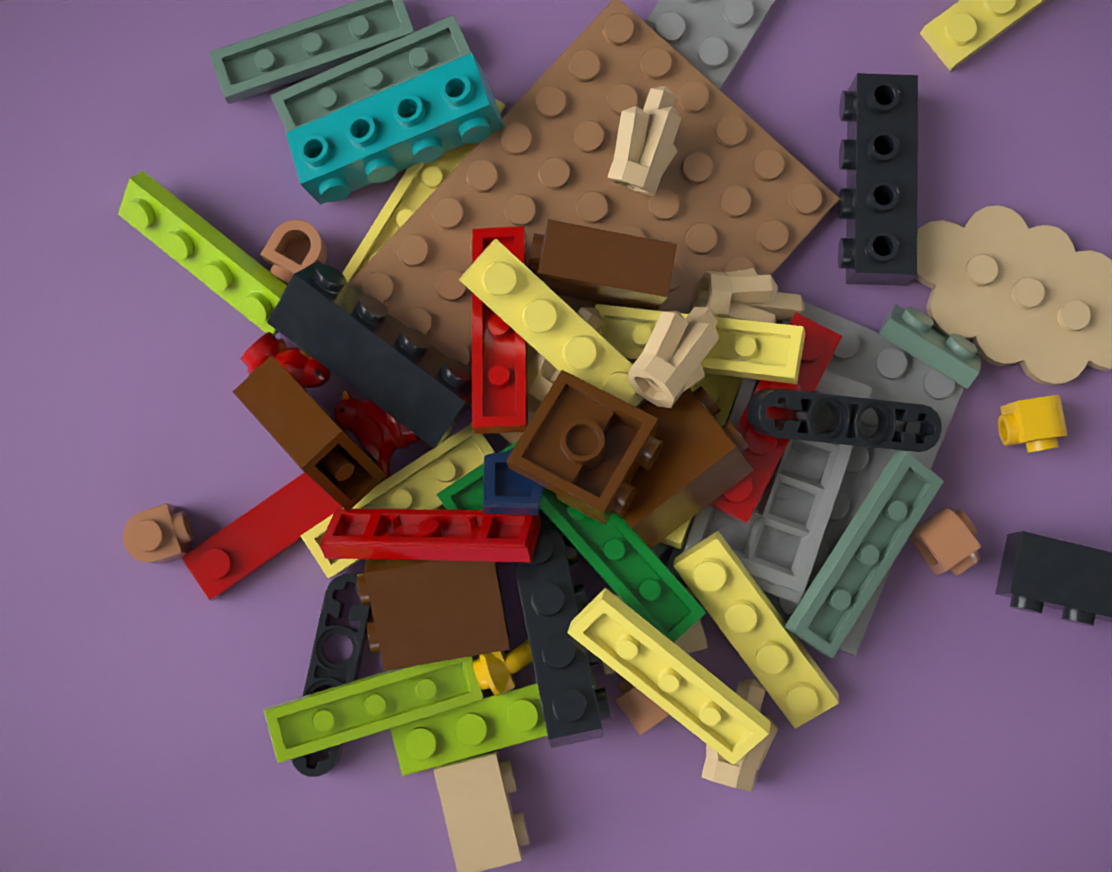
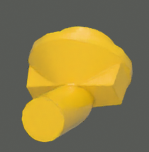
(497, 669)

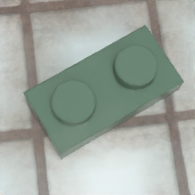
(915, 334)

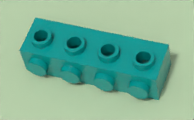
(394, 130)

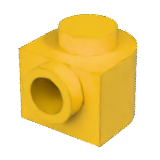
(1033, 423)

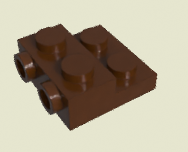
(587, 447)

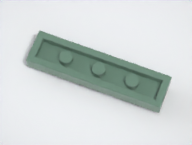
(308, 47)
(371, 73)
(864, 553)

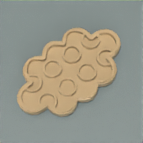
(1019, 293)

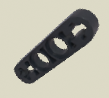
(845, 420)
(323, 671)

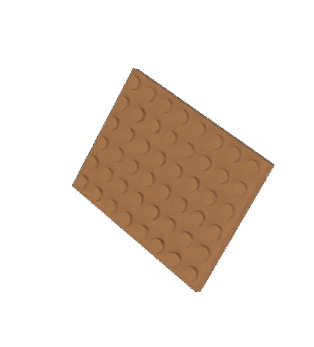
(724, 199)

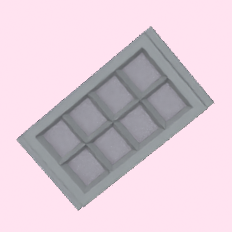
(793, 511)

